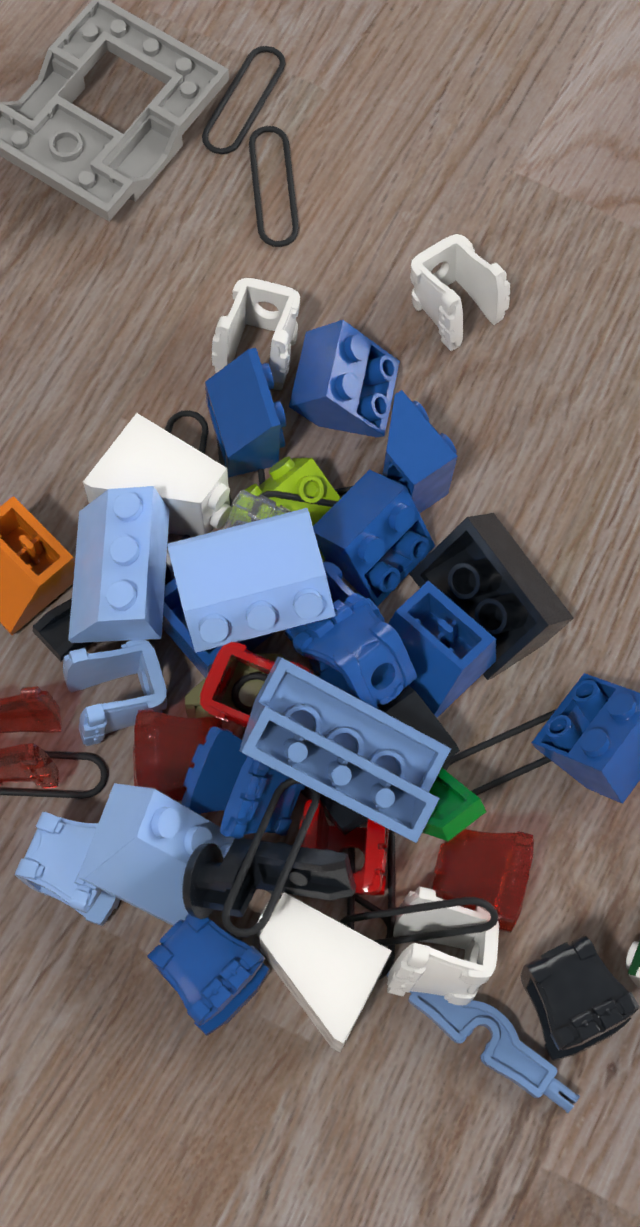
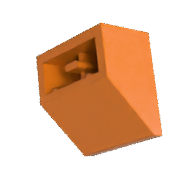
(32, 566)

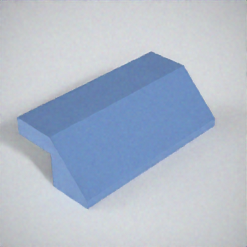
(344, 749)

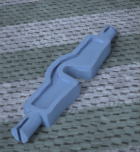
(504, 1050)

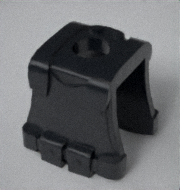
(576, 998)

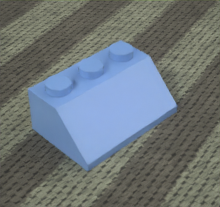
(120, 567)
(251, 580)
(145, 849)

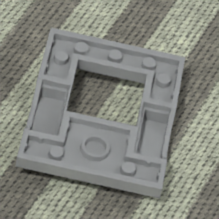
(82, 153)

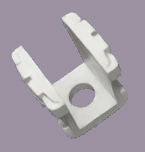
(477, 277)
(247, 311)
(433, 971)

